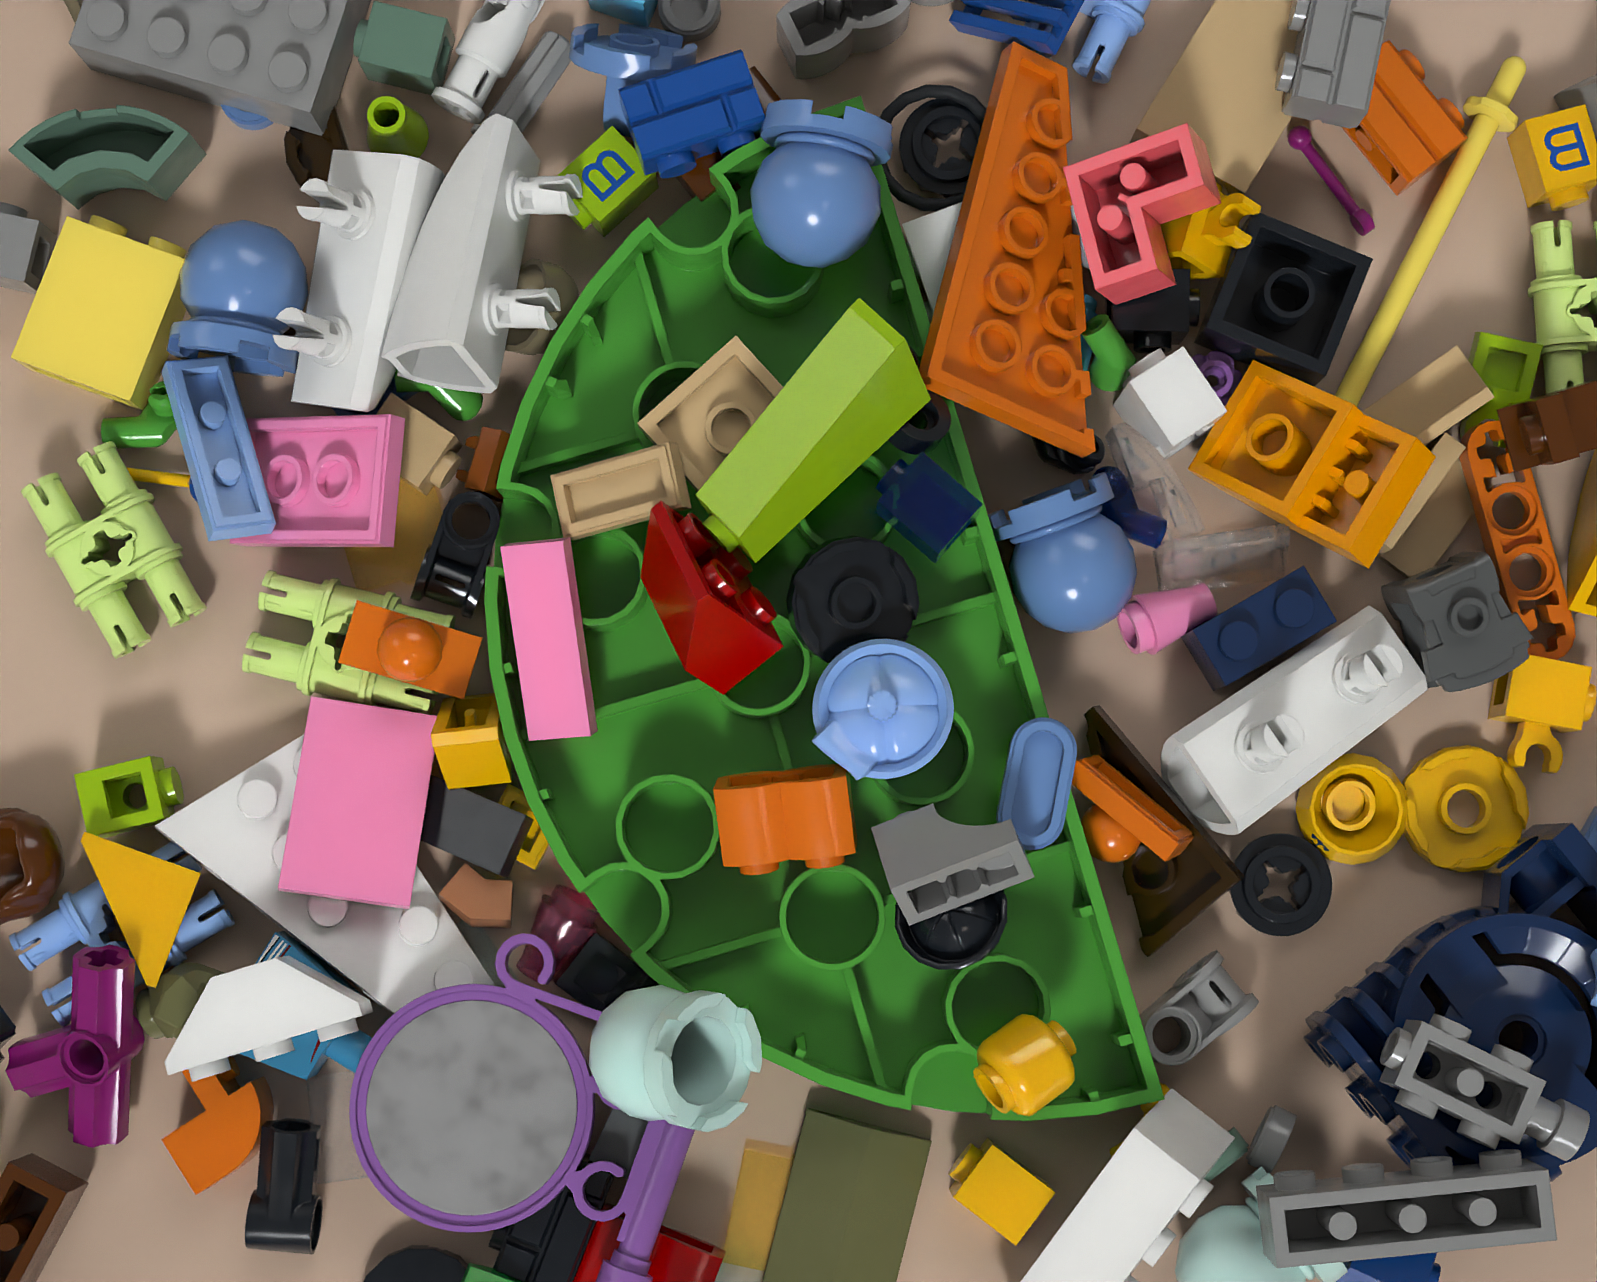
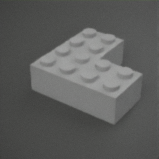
(243, 54)

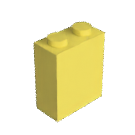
(104, 311)

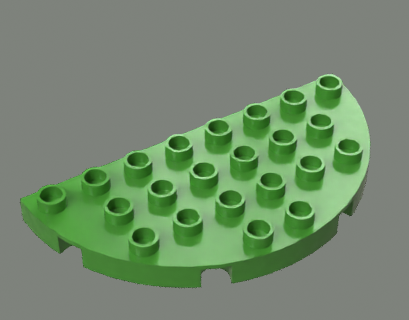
(636, 798)

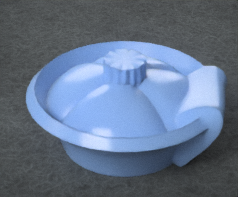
(882, 709)

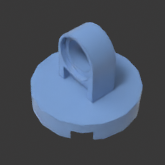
(626, 59)

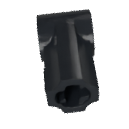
(284, 1207)

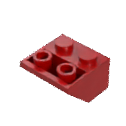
(706, 600)

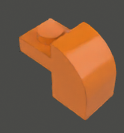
(226, 1132)

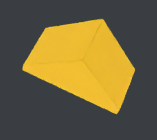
(471, 742)

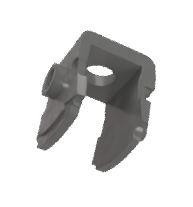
(1458, 623)

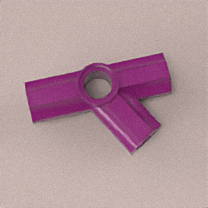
(91, 1052)

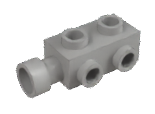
(1460, 1075)

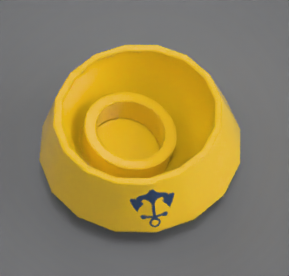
(1353, 809)

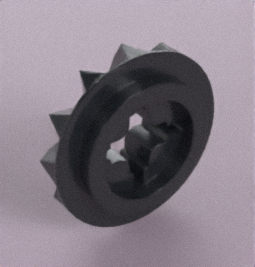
(918, 153)
(1309, 890)

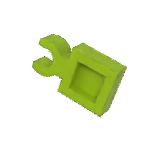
(1508, 371)

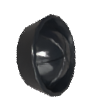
(956, 936)

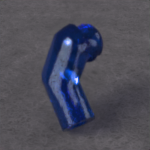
(1124, 511)

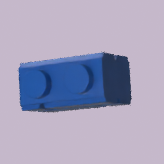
(692, 114)

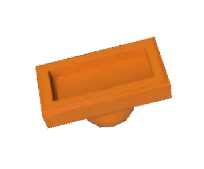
(410, 650)
(1124, 816)

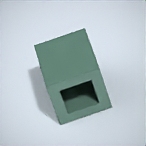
(404, 47)

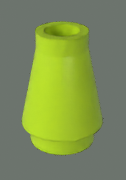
(405, 137)

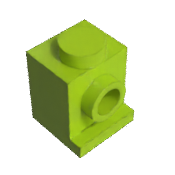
(107, 789)

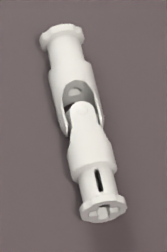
(485, 55)

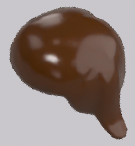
(29, 864)

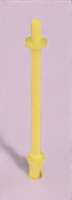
(1488, 116)

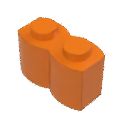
(785, 817)

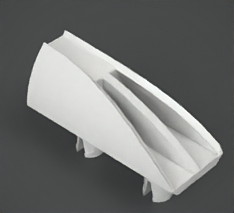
(363, 246)
(467, 264)
(1290, 723)

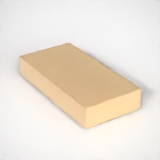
(619, 490)

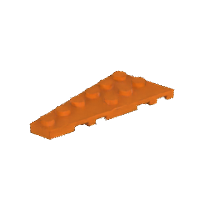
(1013, 275)

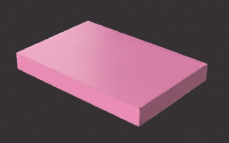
(329, 479)
(358, 803)

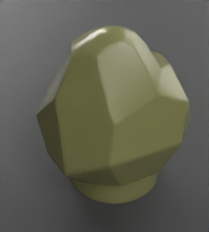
(168, 1007)

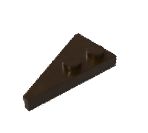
(1171, 891)

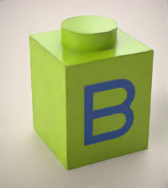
(610, 182)

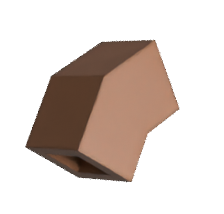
(479, 900)

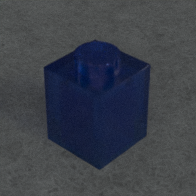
(926, 505)

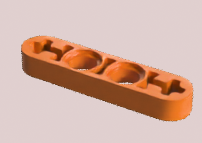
(1528, 537)

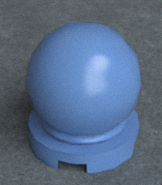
(817, 188)
(233, 291)
(1067, 558)

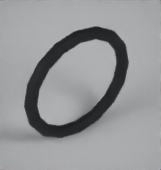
(896, 107)

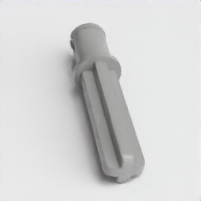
(533, 81)

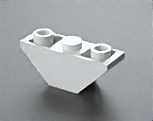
(261, 1012)

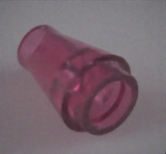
(563, 921)

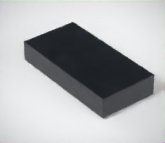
(473, 827)

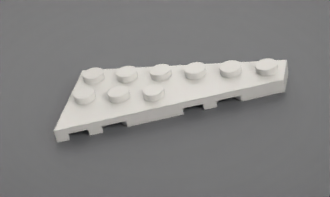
(382, 949)

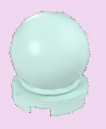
(676, 1056)
(1229, 1246)

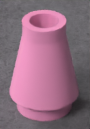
(1161, 617)

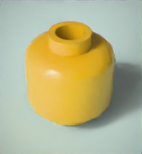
(1025, 1065)

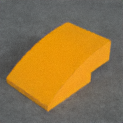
(1312, 462)

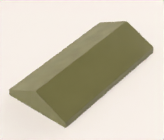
(847, 1202)

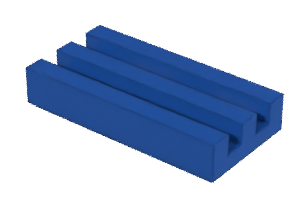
(1047, 42)

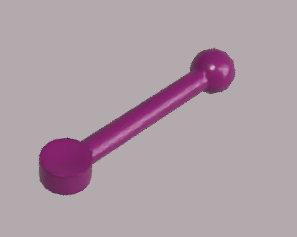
(1300, 139)

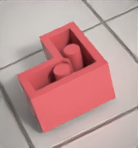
(1125, 199)

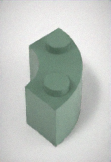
(109, 151)

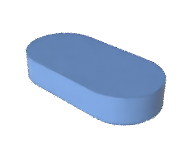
(1038, 781)

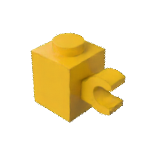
(1207, 236)
(1540, 699)

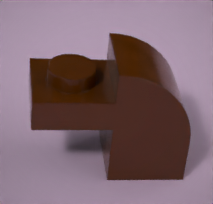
(1551, 426)

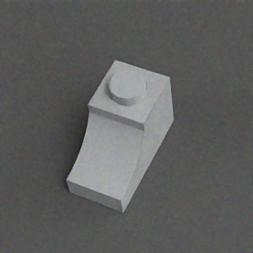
(947, 864)

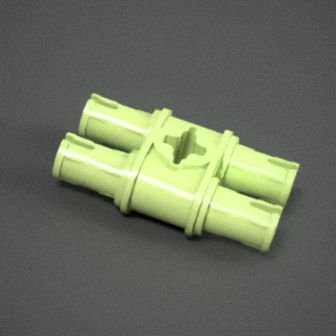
(1556, 299)
(81, 546)
(316, 664)

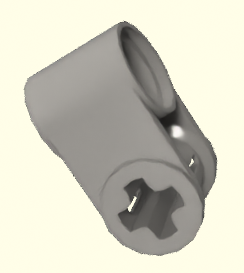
(1204, 1006)

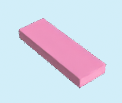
(549, 639)

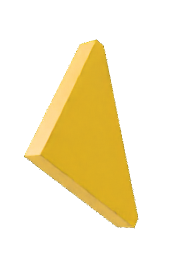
(146, 898)

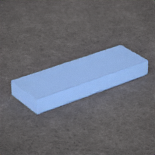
(218, 448)

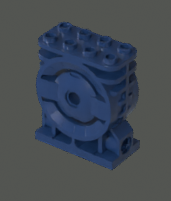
(1541, 874)

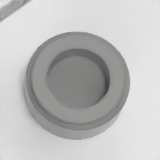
(690, 17)
(1271, 1138)

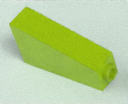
(814, 433)

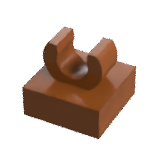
(486, 462)

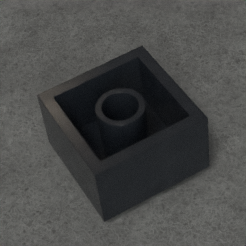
(1284, 300)

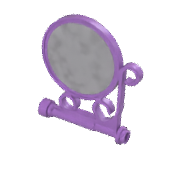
(485, 1109)

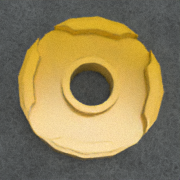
(1500, 802)

